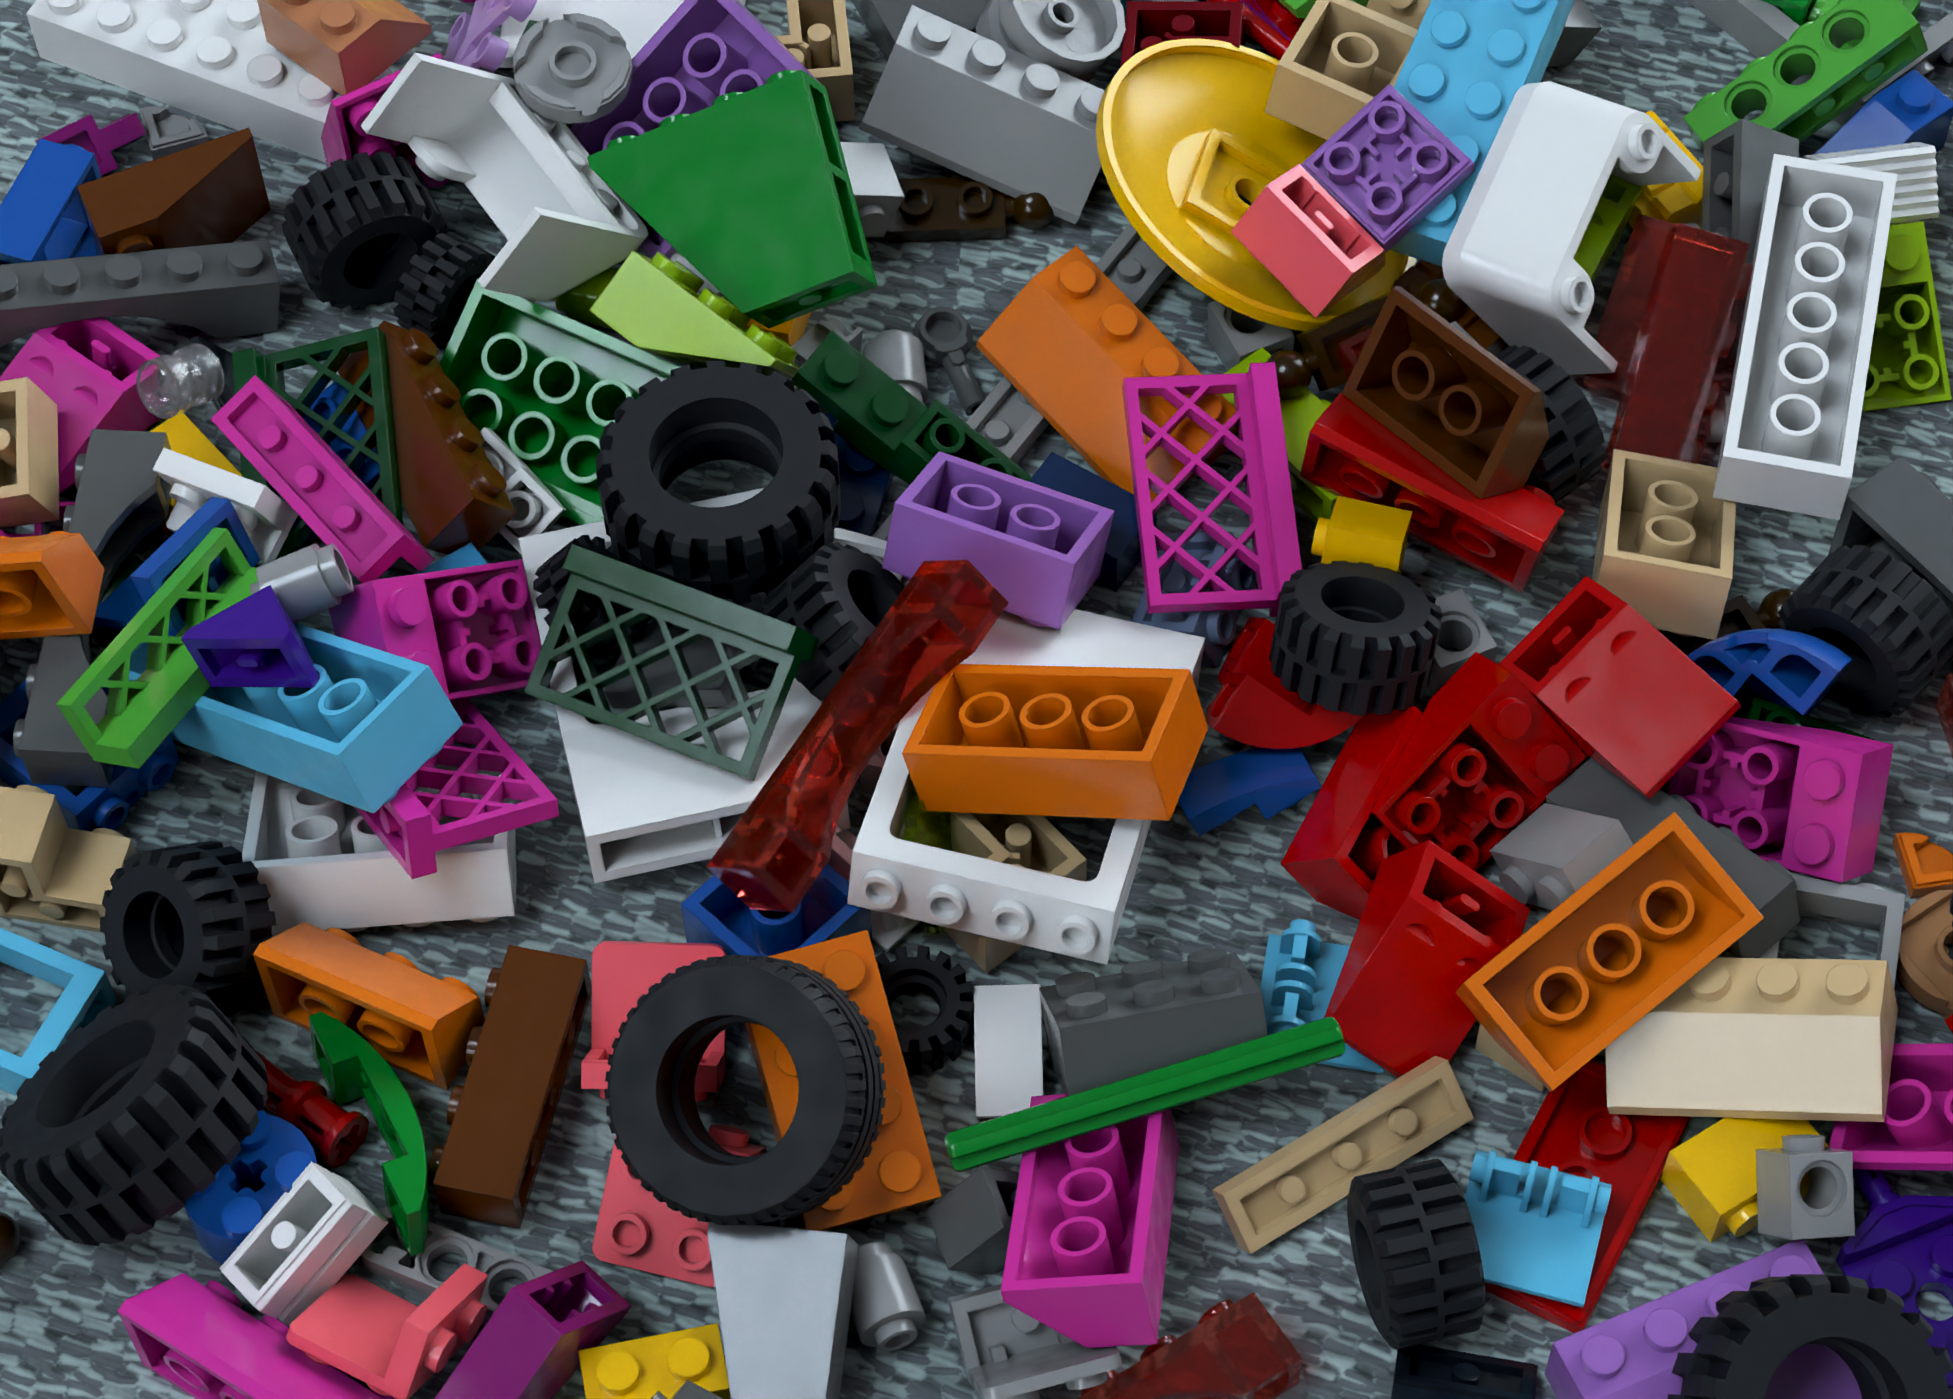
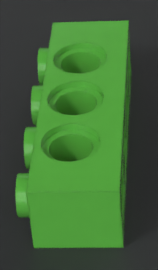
(1839, 78)

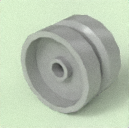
(1059, 33)

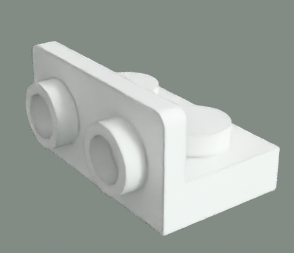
(258, 508)

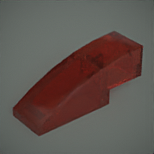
(1628, 300)

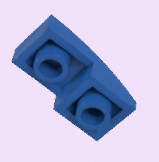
(1256, 776)

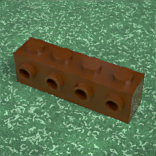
(440, 459)
(511, 1086)

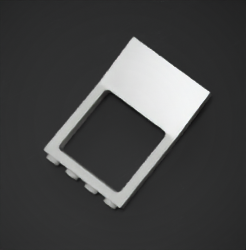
(641, 800)
(995, 896)

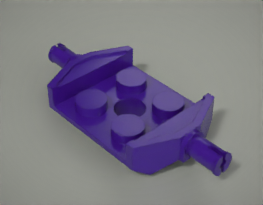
(1904, 1248)

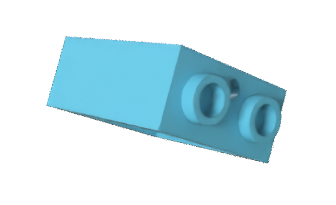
(84, 996)

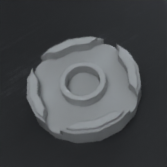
(572, 68)

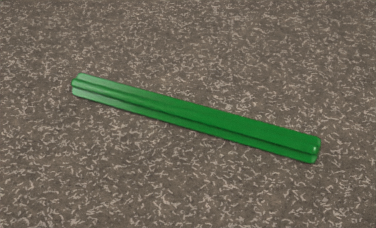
(1144, 1094)

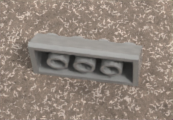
(988, 113)

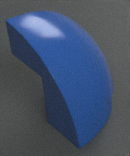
(1775, 665)

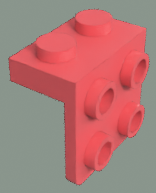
(619, 979)
(647, 1234)
(387, 1337)

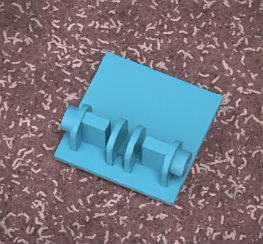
(1300, 983)
(1536, 1226)

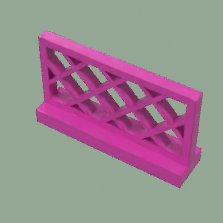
(1266, 483)
(411, 819)

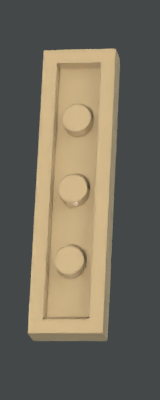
(1358, 1141)

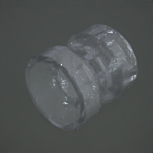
(180, 380)

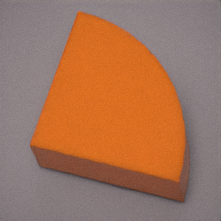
(1923, 864)

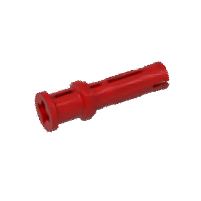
(316, 1116)

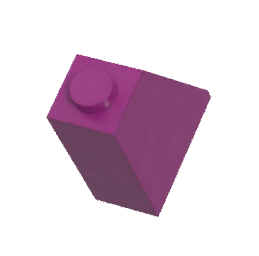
(536, 1336)

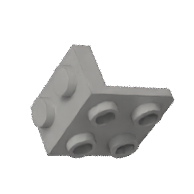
(1017, 1355)

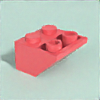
(1308, 241)

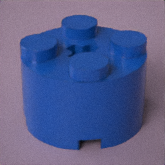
(249, 1185)

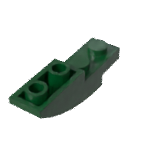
(888, 420)

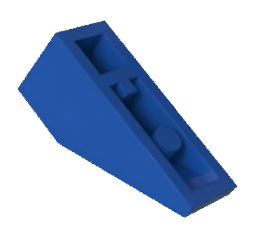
(1897, 115)

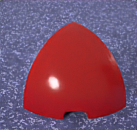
(1258, 708)

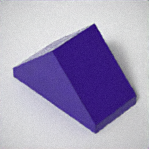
(251, 646)

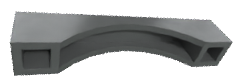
(207, 287)
(114, 511)

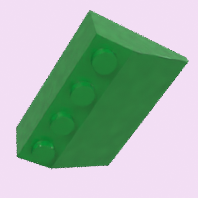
(545, 388)

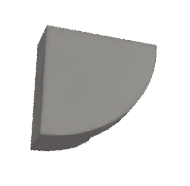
(170, 131)

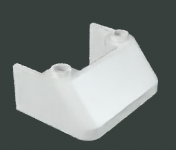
(519, 168)
(1533, 207)

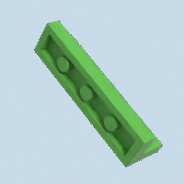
(172, 682)

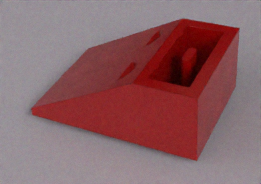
(1619, 687)
(1475, 764)
(1414, 946)

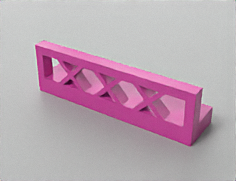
(317, 482)

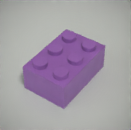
(1020, 536)

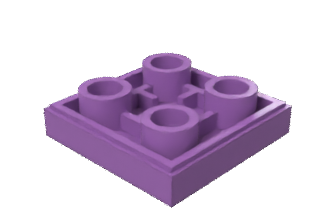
(1389, 167)

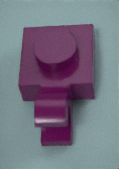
(100, 141)

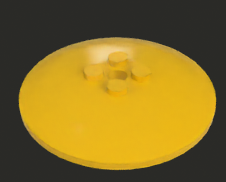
(1179, 145)

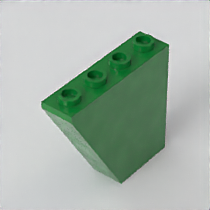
(752, 197)

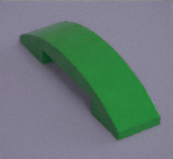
(357, 1071)

